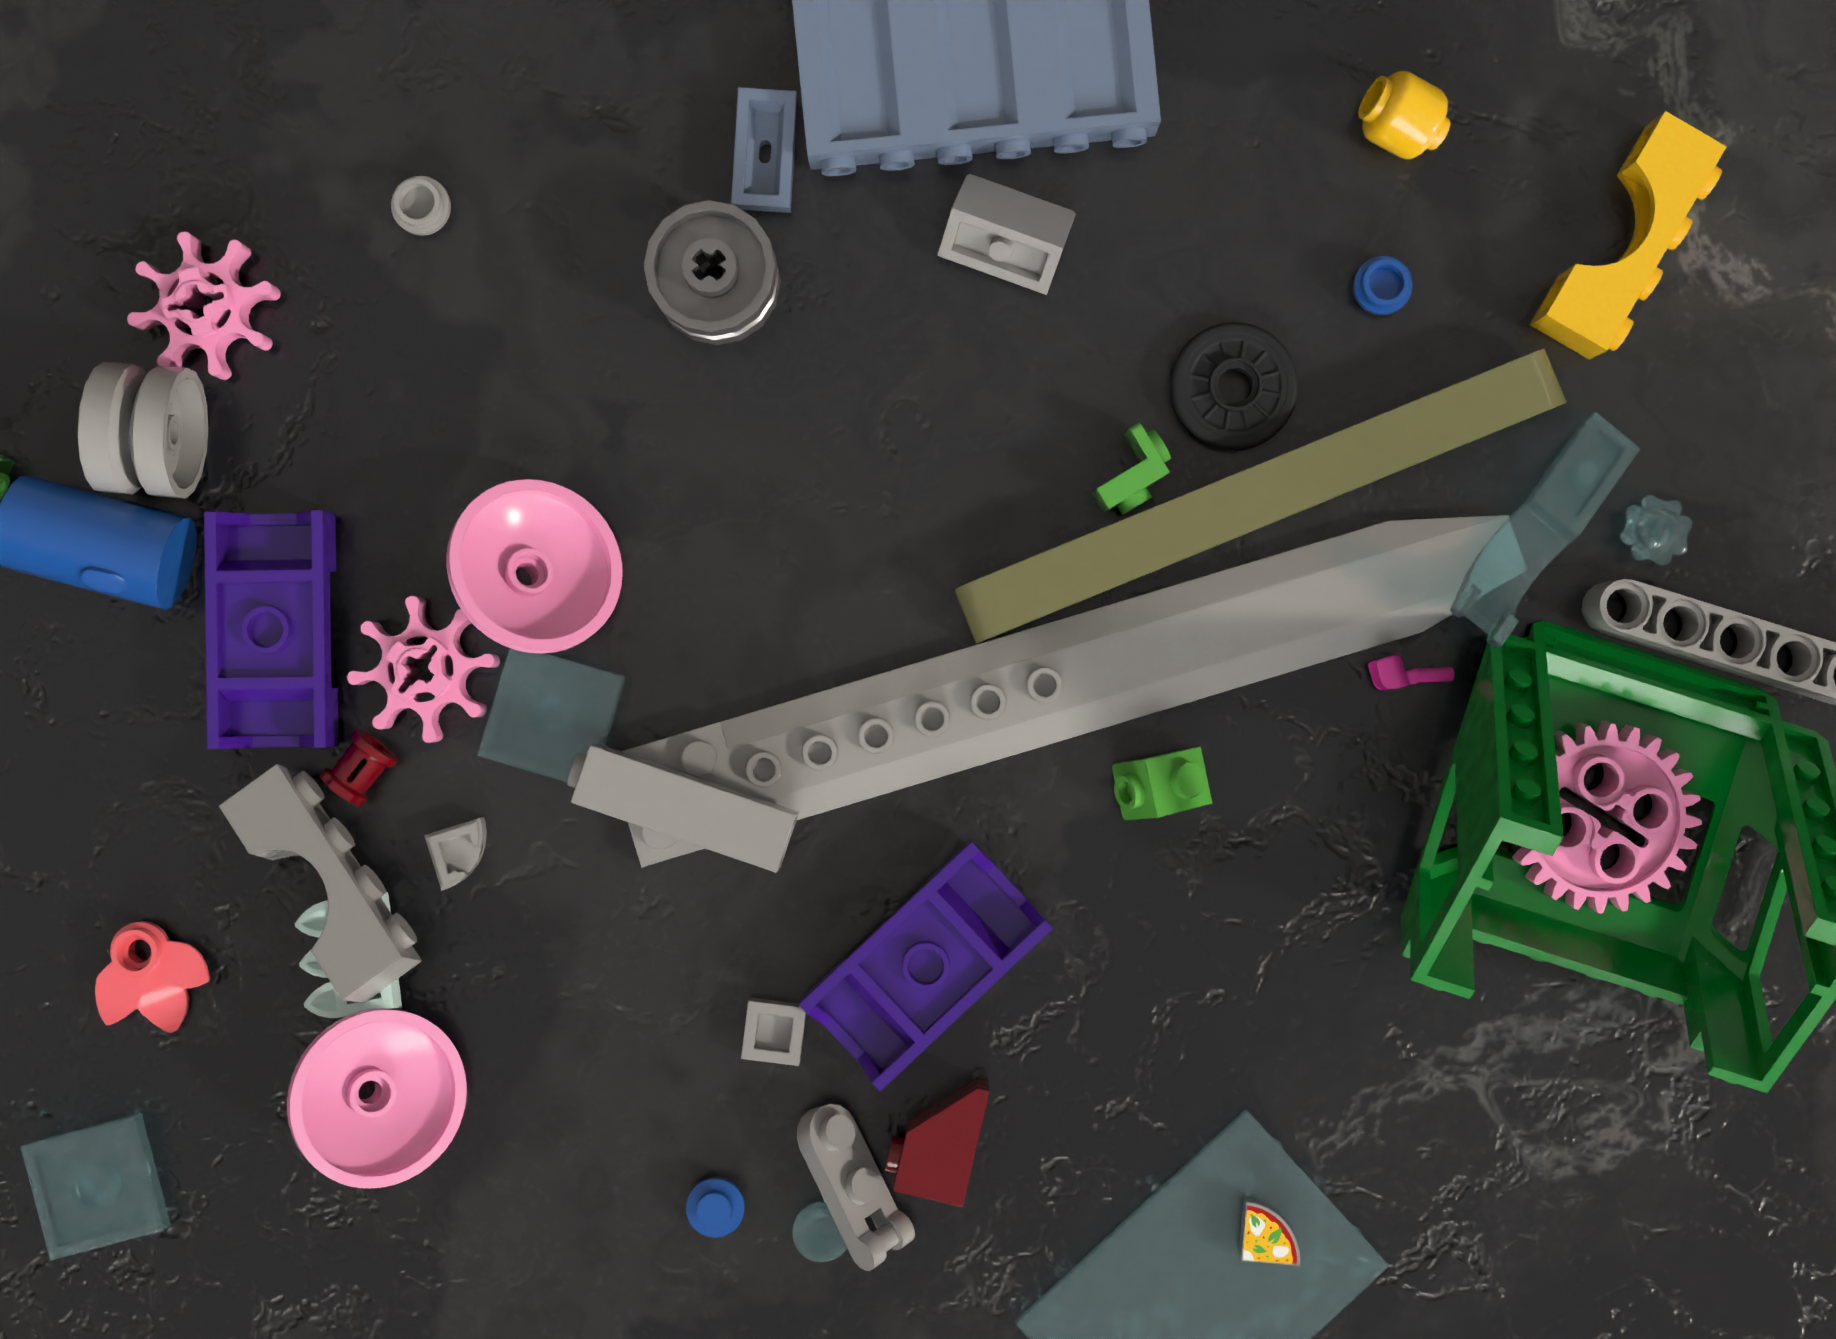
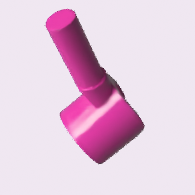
(1391, 674)

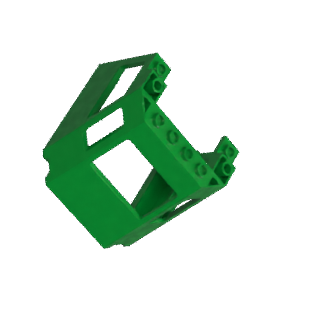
(1508, 790)

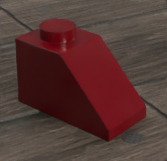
(940, 1147)

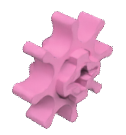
(185, 292)
(399, 673)

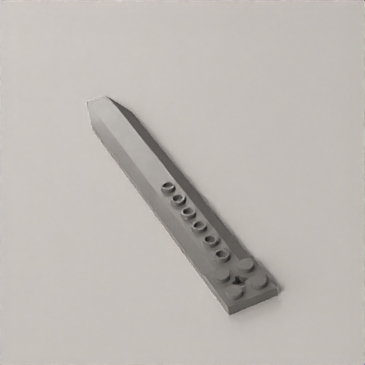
(1081, 672)

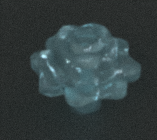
(1656, 530)

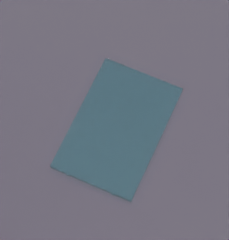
(1178, 1266)

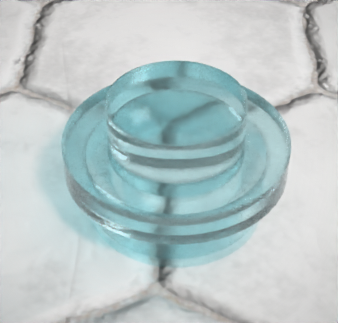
(817, 1234)

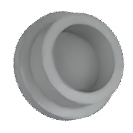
(420, 205)

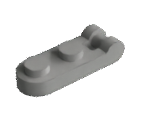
(852, 1185)

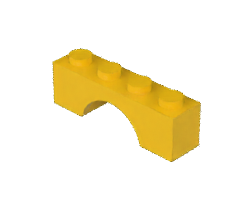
(1664, 178)

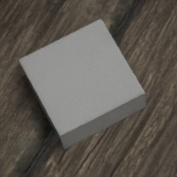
(773, 1032)

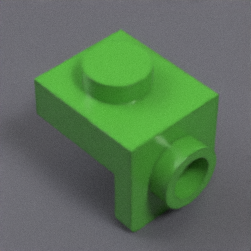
(1130, 487)
(1161, 784)

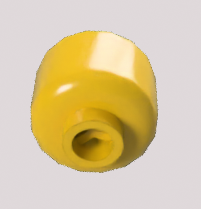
(1404, 114)

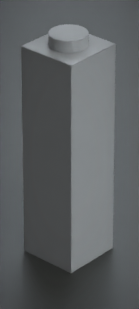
(682, 806)

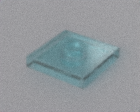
(549, 713)
(95, 1186)

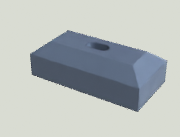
(762, 120)

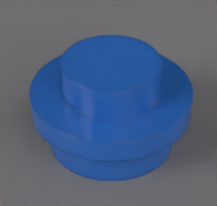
(1382, 285)
(715, 1207)

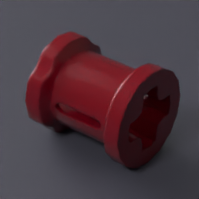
(355, 787)

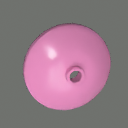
(557, 542)
(404, 1121)

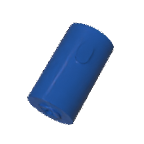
(96, 542)

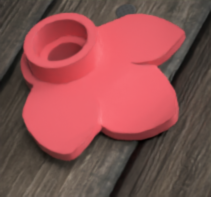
(151, 985)

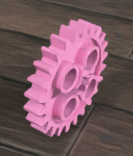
(1630, 772)

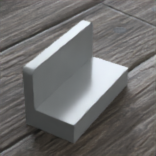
(1006, 233)

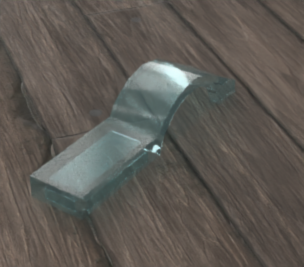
(1543, 526)

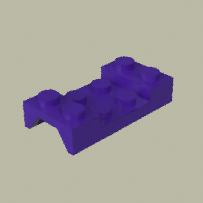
(269, 630)
(926, 964)

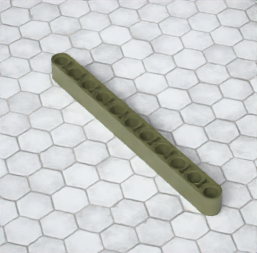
(1260, 495)

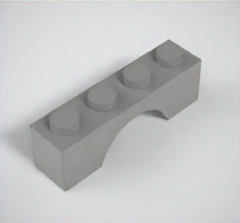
(361, 941)

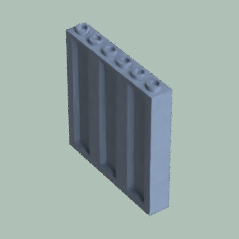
(971, 79)

